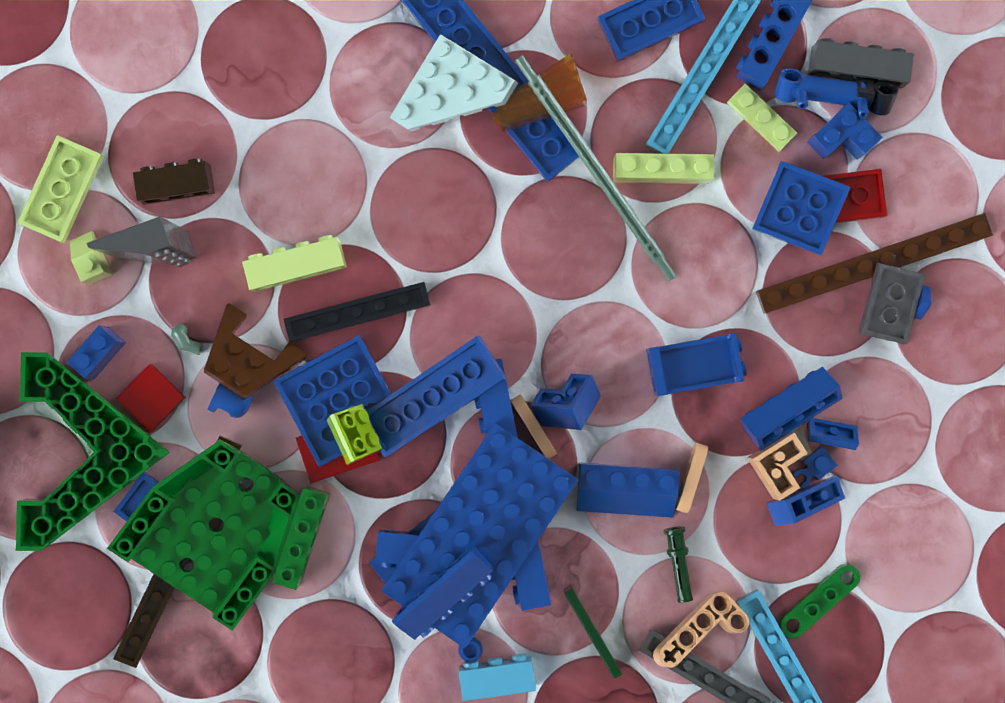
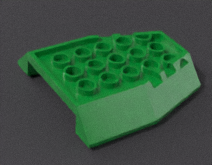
(228, 562)

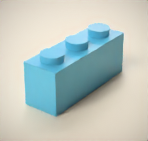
(497, 677)

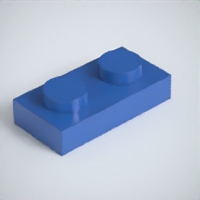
(832, 433)

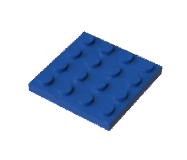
(327, 386)

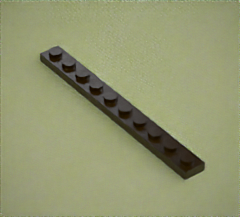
(149, 612)

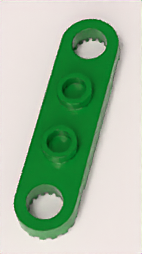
(819, 600)

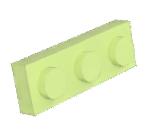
(762, 117)

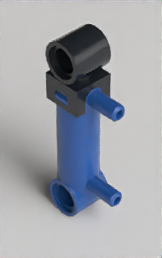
(860, 94)

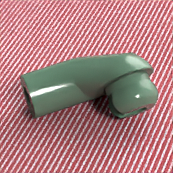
(180, 337)

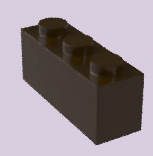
(173, 181)

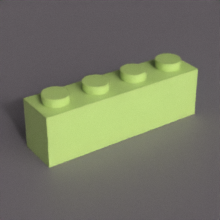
(663, 168)
(294, 264)

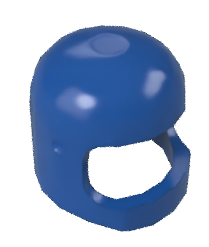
(229, 402)

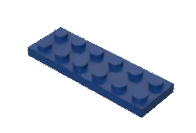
(434, 395)

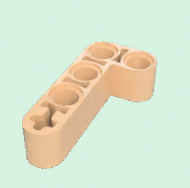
(696, 633)

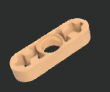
(533, 426)
(691, 477)

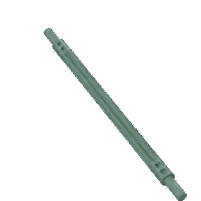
(595, 167)

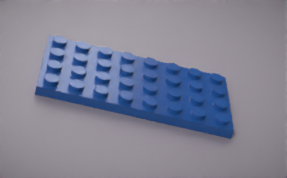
(497, 506)

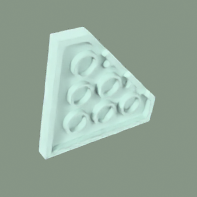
(449, 86)

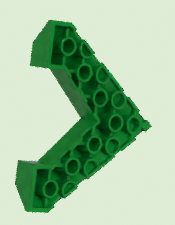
(118, 455)

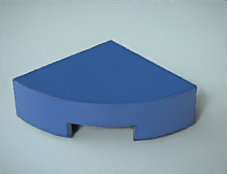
(923, 303)

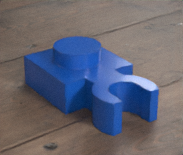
(817, 465)

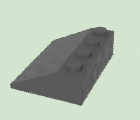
(148, 242)

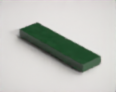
(592, 632)

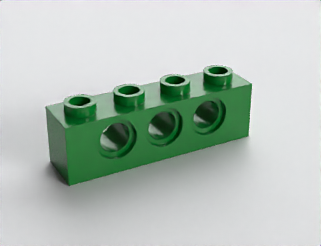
(301, 537)

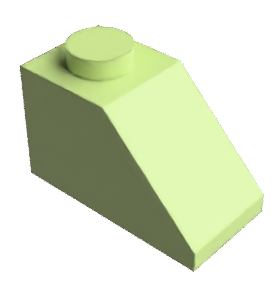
(88, 263)

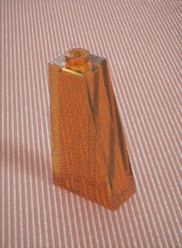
(524, 106)

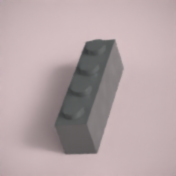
(852, 61)

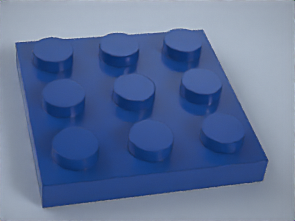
(801, 208)

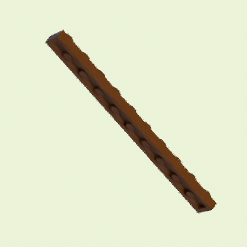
(864, 266)

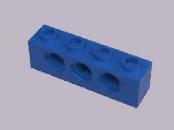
(757, 73)

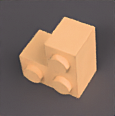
(772, 465)

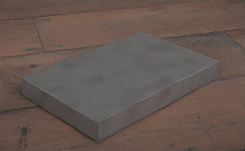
(891, 303)

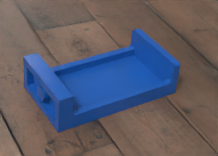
(696, 364)

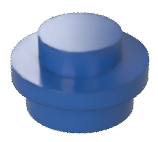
(472, 651)

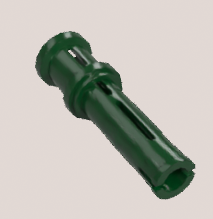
(678, 552)

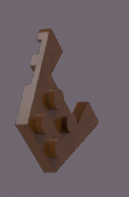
(240, 364)

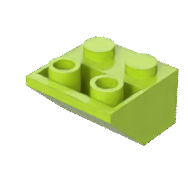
(354, 433)

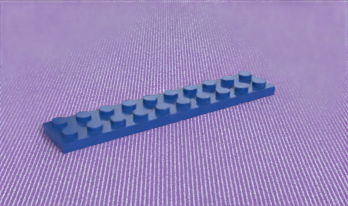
(539, 141)

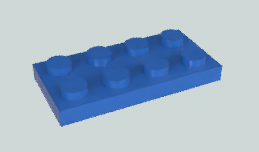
(646, 23)

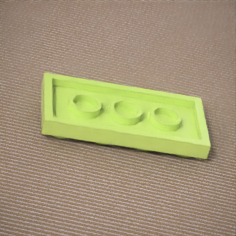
(60, 189)

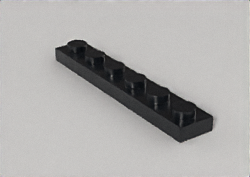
(357, 312)

